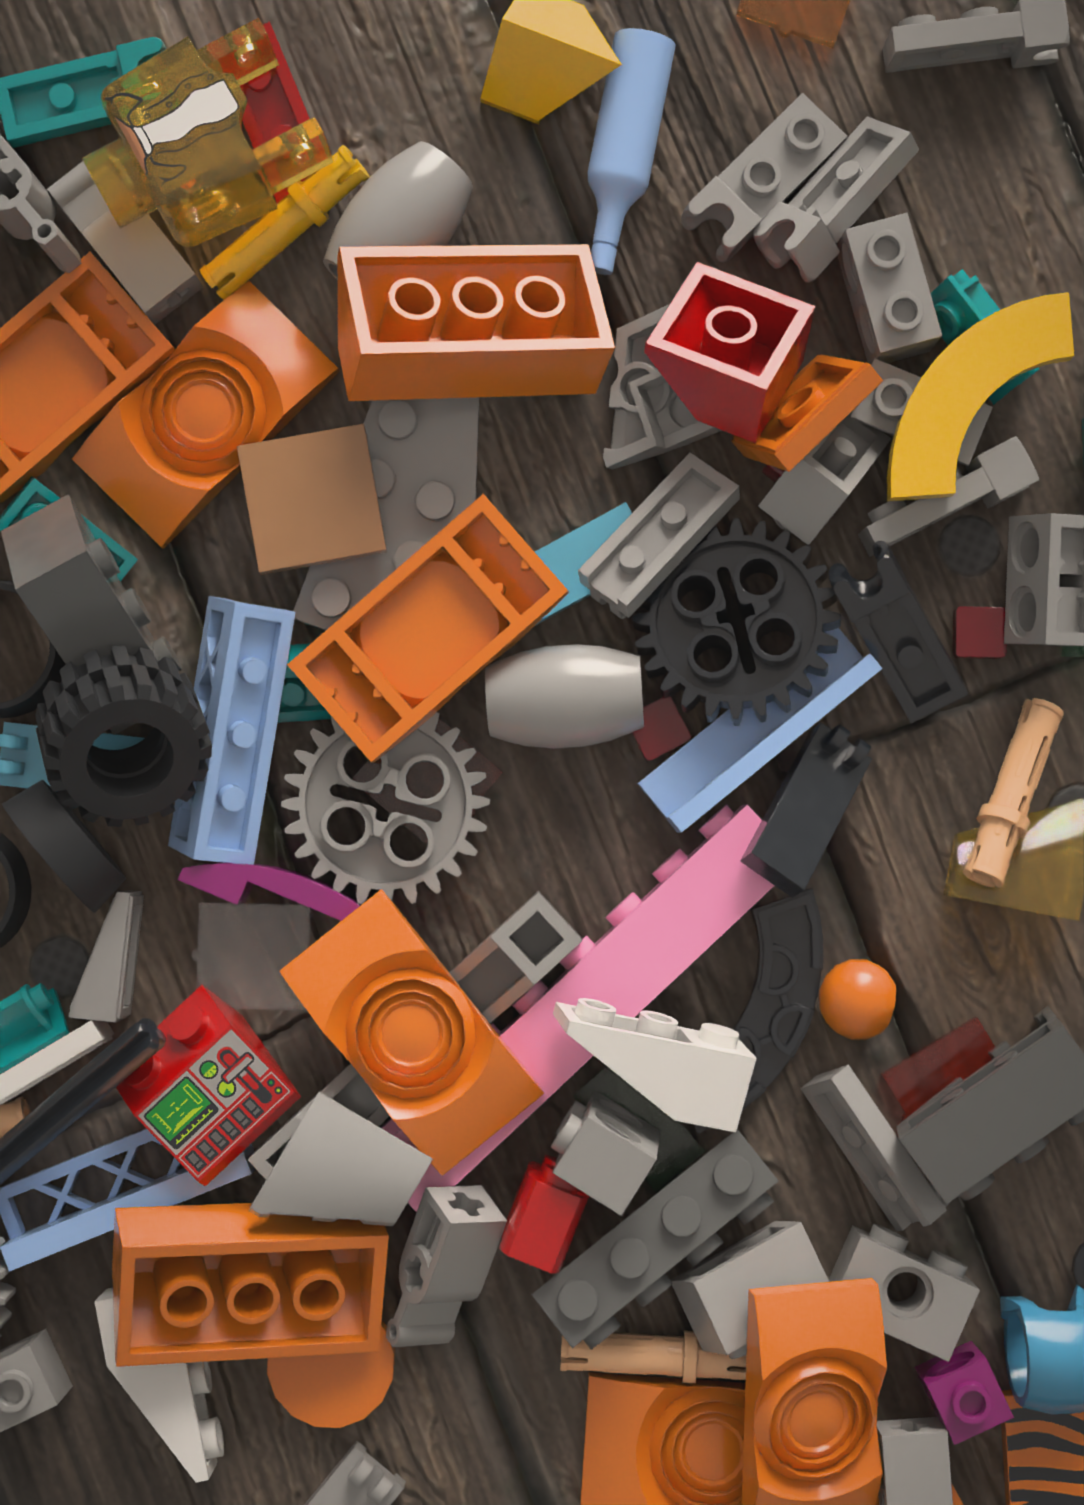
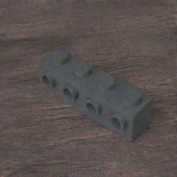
(654, 1238)

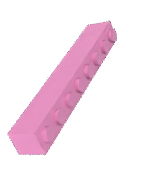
(628, 965)

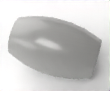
(404, 203)
(564, 696)

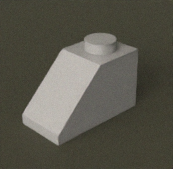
(824, 478)

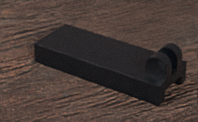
(807, 808)

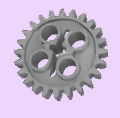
(371, 860)

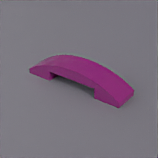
(235, 882)

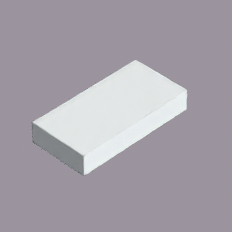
(53, 1058)

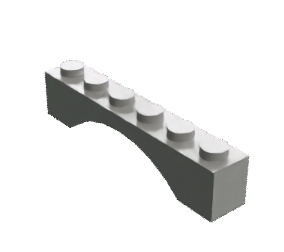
(493, 979)

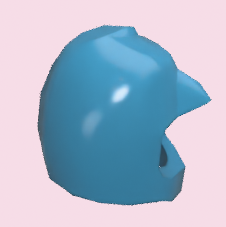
(1045, 1354)

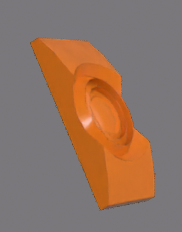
(68, 366)
(179, 431)
(428, 629)
(411, 1032)
(813, 1394)
(662, 1441)

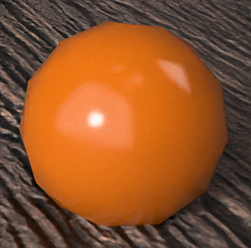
(857, 999)

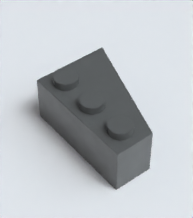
(74, 588)
(998, 1111)

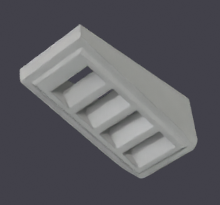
(109, 976)

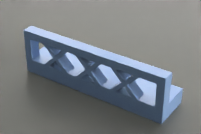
(240, 697)
(729, 754)
(98, 1217)

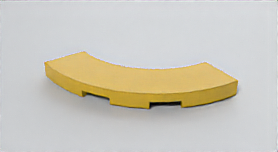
(960, 382)

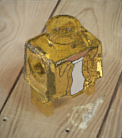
(186, 142)

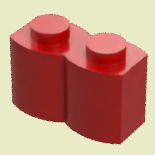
(542, 1217)

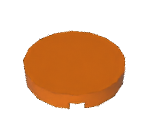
(333, 1387)

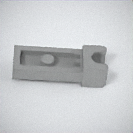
(1026, 35)
(765, 173)
(834, 198)
(991, 477)

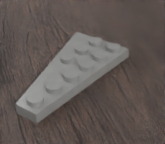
(423, 480)

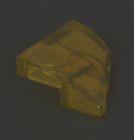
(1043, 870)

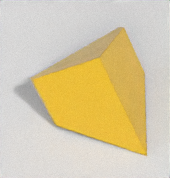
(545, 58)

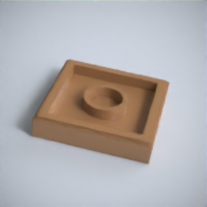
(312, 499)

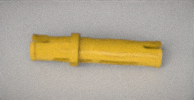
(273, 232)

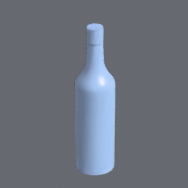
(627, 134)

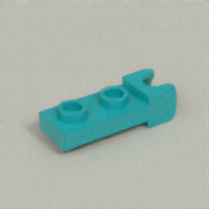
(67, 94)

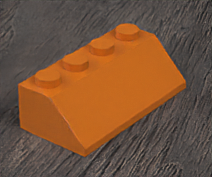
(470, 321)
(243, 1285)

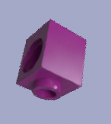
(964, 1392)

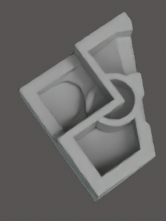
(647, 410)
(341, 1170)

